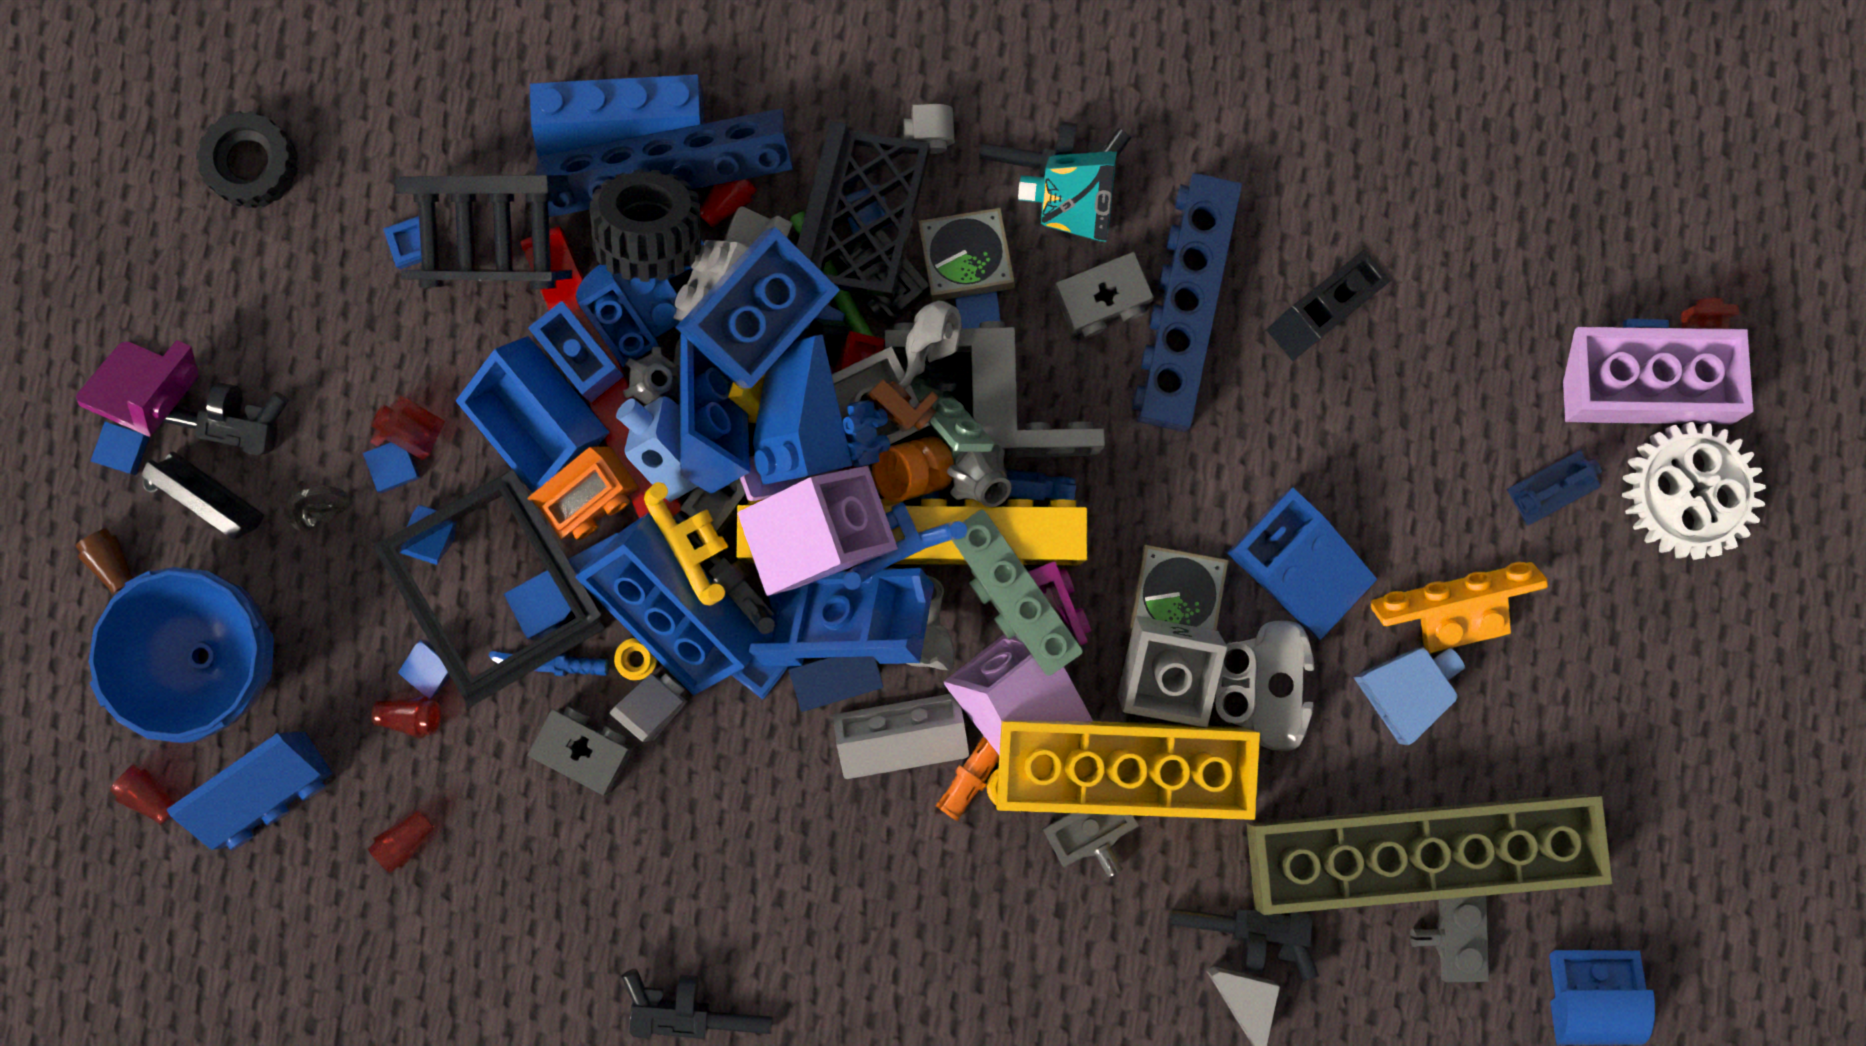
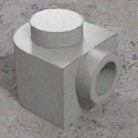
(931, 124)

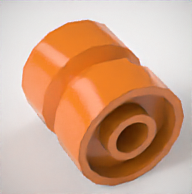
(913, 469)

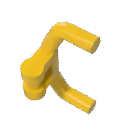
(679, 543)

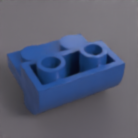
(627, 311)
(1600, 998)

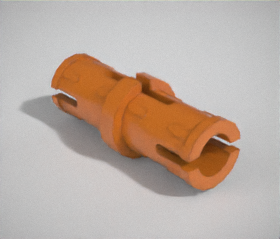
(969, 780)

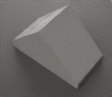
(1250, 1001)

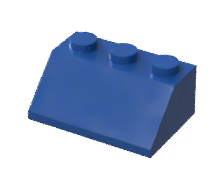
(711, 424)
(253, 791)

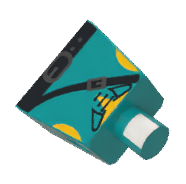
(1074, 193)

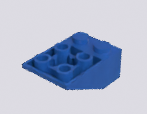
(1303, 563)

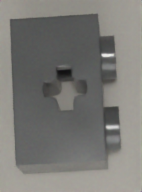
(1117, 277)
(557, 750)

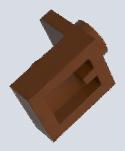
(895, 402)

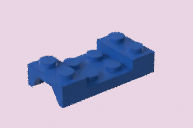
(826, 619)

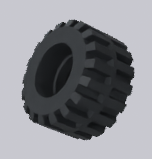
(645, 225)

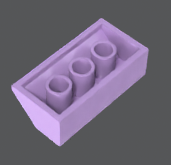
(1658, 376)

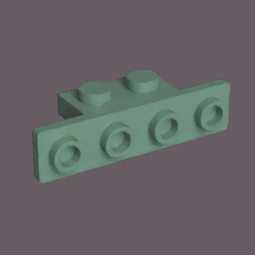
(951, 421)
(1015, 595)

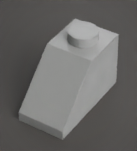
(650, 706)

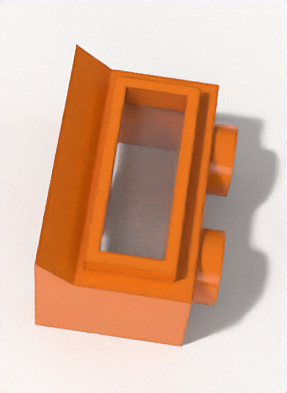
(584, 493)

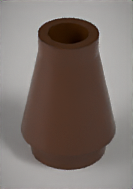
(105, 559)

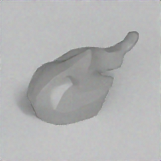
(933, 335)

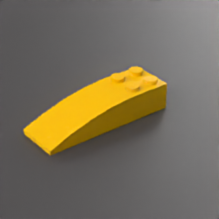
(1128, 769)

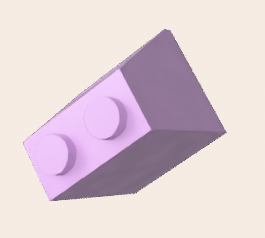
(816, 529)
(1011, 686)

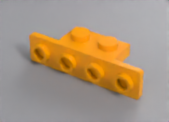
(1462, 608)

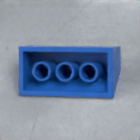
(611, 110)
(655, 602)

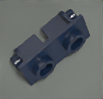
(1555, 487)

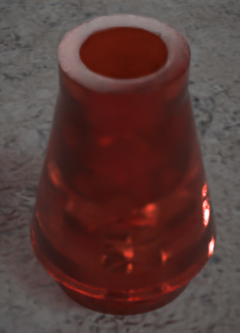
(409, 716)
(142, 793)
(399, 842)

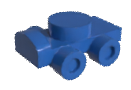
(862, 434)

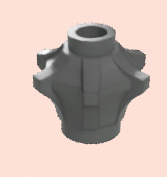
(640, 378)
(981, 477)

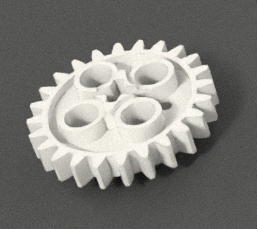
(1722, 469)

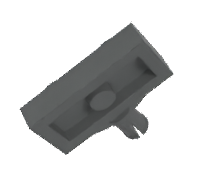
(1088, 835)
(1459, 939)

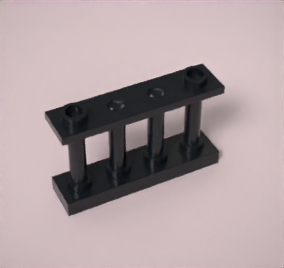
(500, 192)

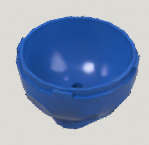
(150, 648)

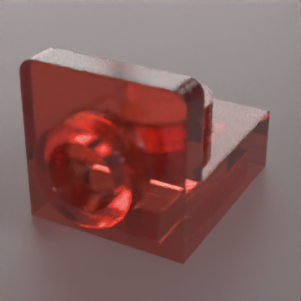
(407, 427)

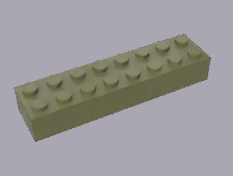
(1428, 853)

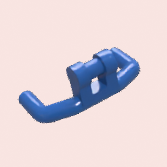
(908, 546)

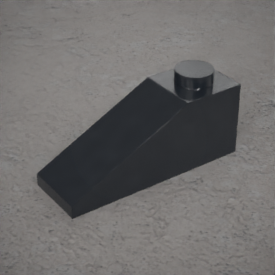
(1327, 305)

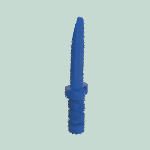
(563, 664)

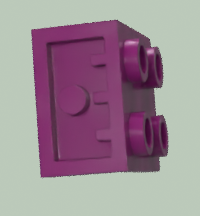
(1060, 588)

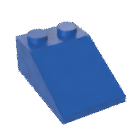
(799, 417)

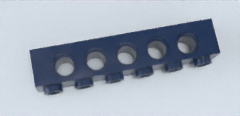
(696, 154)
(1217, 201)

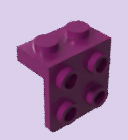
(139, 385)

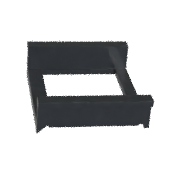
(536, 654)

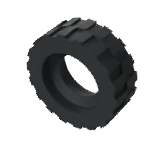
(220, 141)

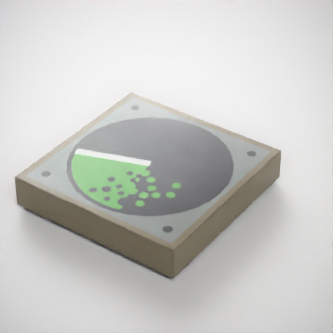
(966, 254)
(1179, 587)

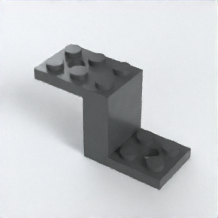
(995, 400)

